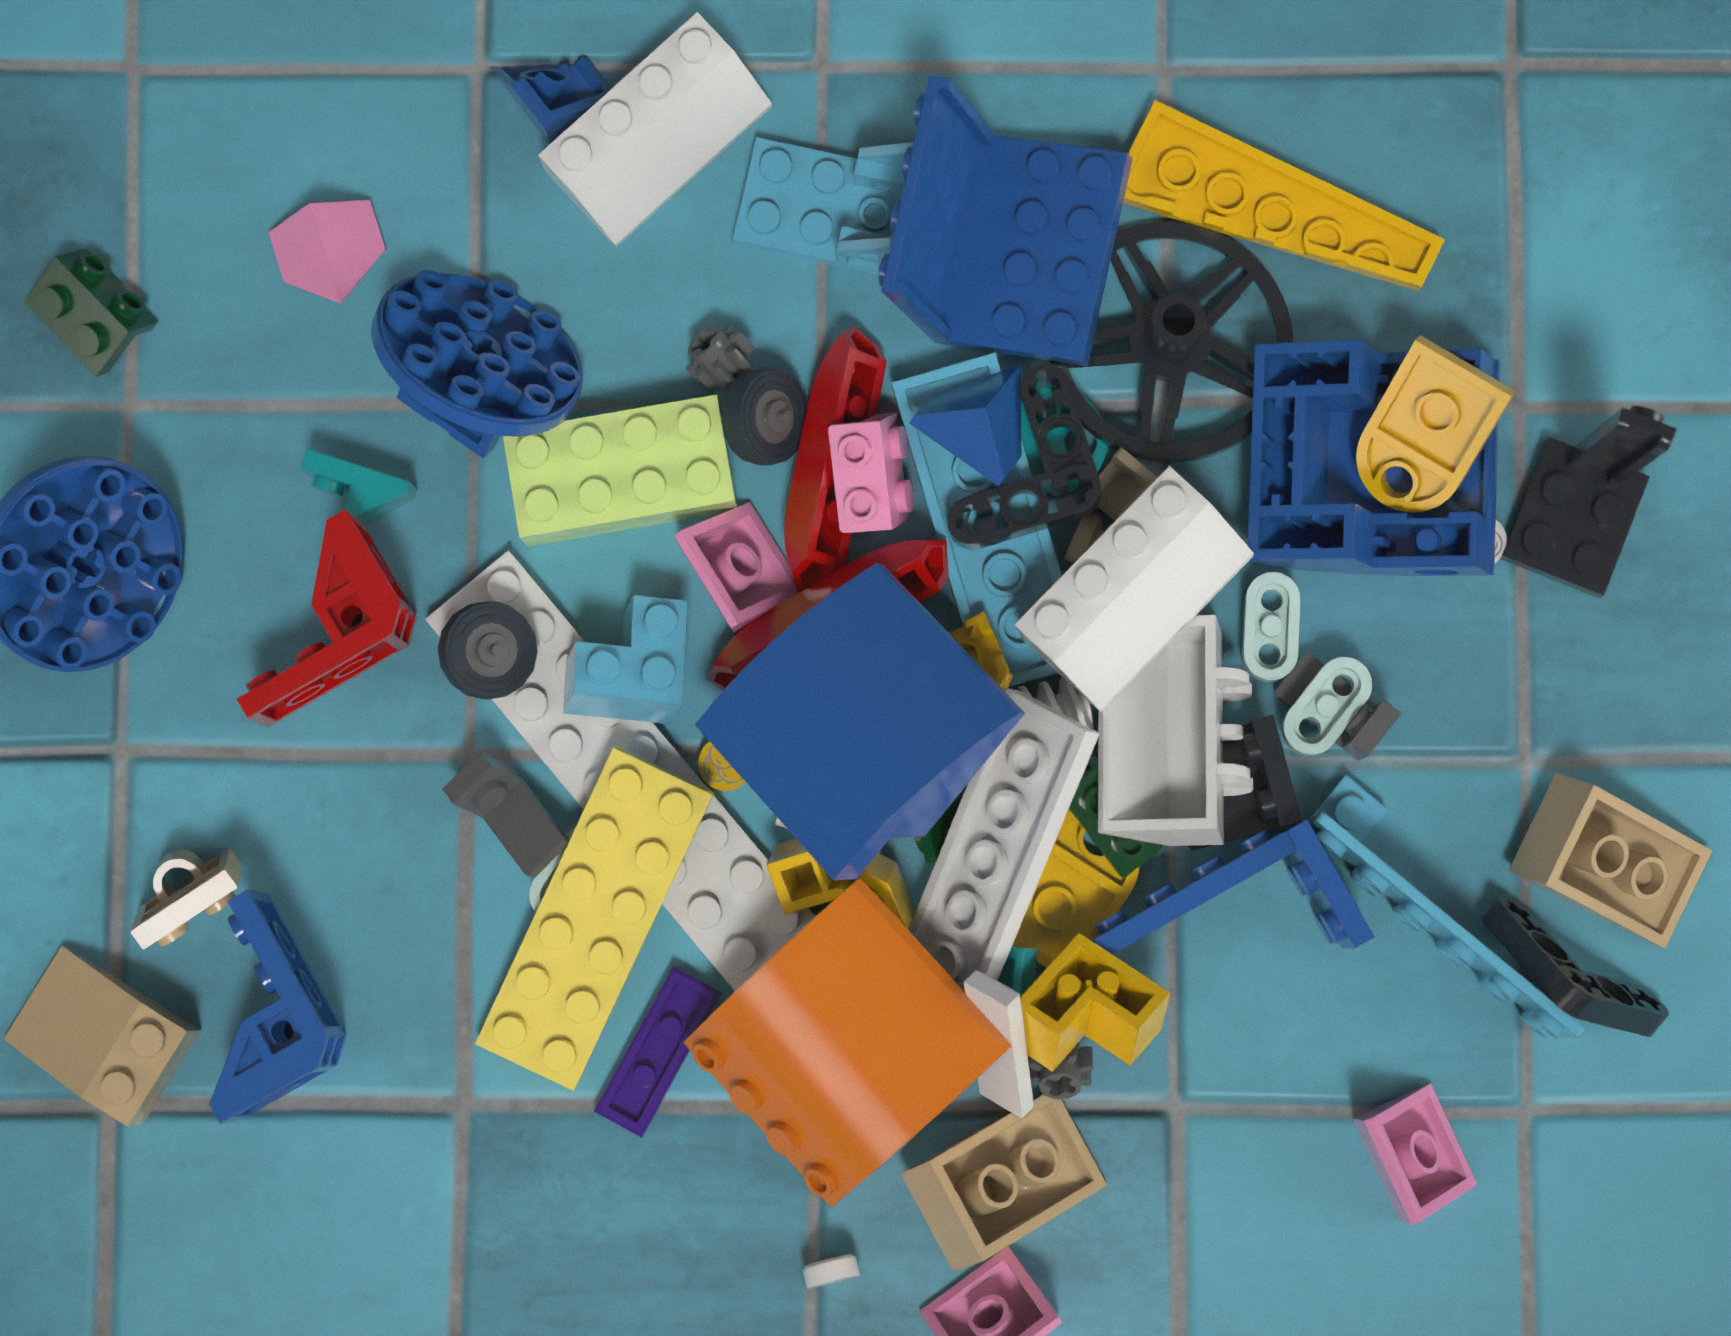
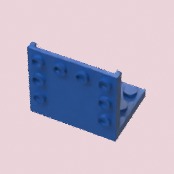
(1001, 234)

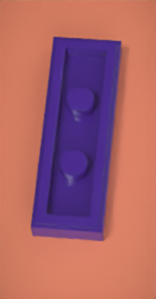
(657, 1052)

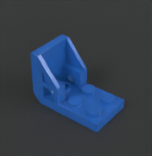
(263, 1058)

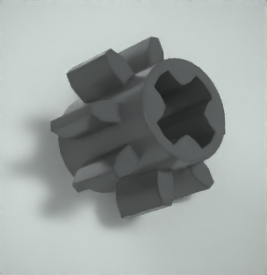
(719, 356)
(1068, 1075)

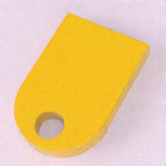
(1430, 425)
(1071, 895)

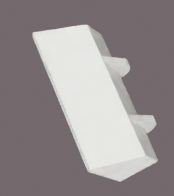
(1165, 745)

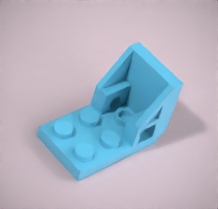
(821, 203)

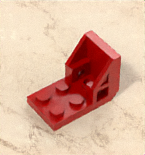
(348, 584)

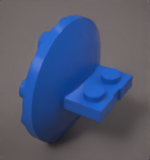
(475, 358)
(85, 563)

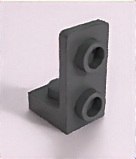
(1364, 729)
(510, 811)

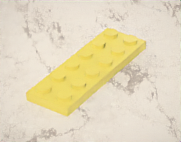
(594, 918)

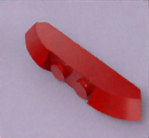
(842, 392)
(915, 563)

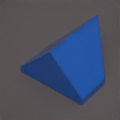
(553, 93)
(978, 422)

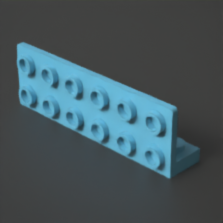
(1342, 825)

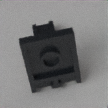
(1586, 500)

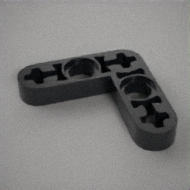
(1057, 472)
(1570, 988)

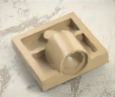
(166, 914)

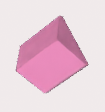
(738, 564)
(1415, 1154)
(993, 1302)

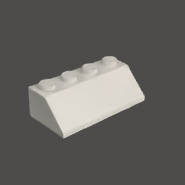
(655, 130)
(1134, 589)

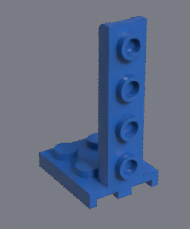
(1311, 874)

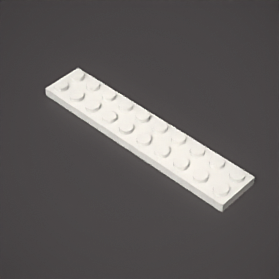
(723, 883)

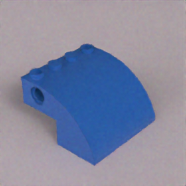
(1306, 483)

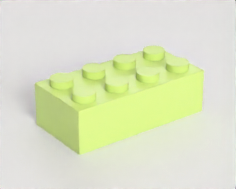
(621, 471)

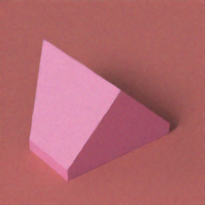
(328, 247)

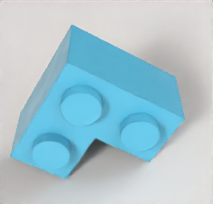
(639, 677)

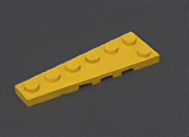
(1240, 191)

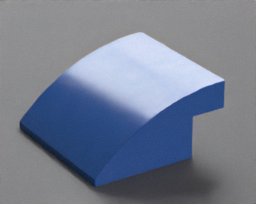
(860, 722)

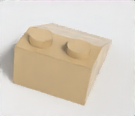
(1610, 859)
(101, 1037)
(1003, 1182)

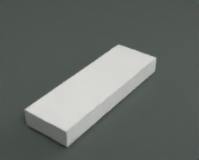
(1008, 1078)

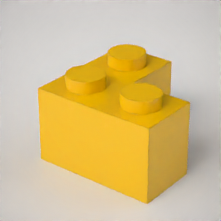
(1092, 997)

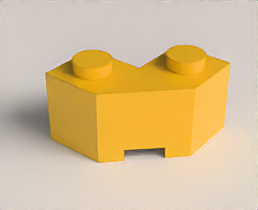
(804, 883)

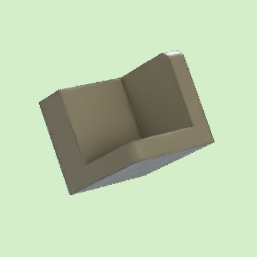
(1121, 484)

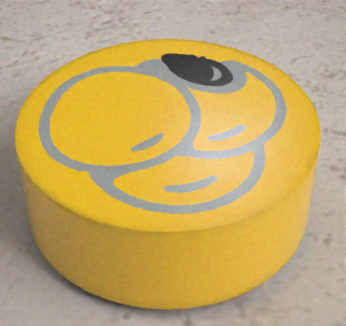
(717, 771)

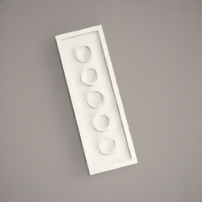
(1001, 841)

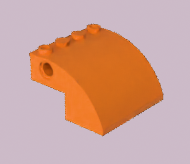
(846, 1043)

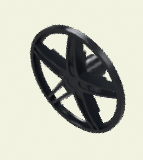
(1175, 339)

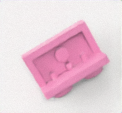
(870, 474)

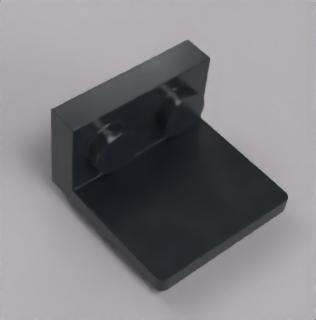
(1273, 798)

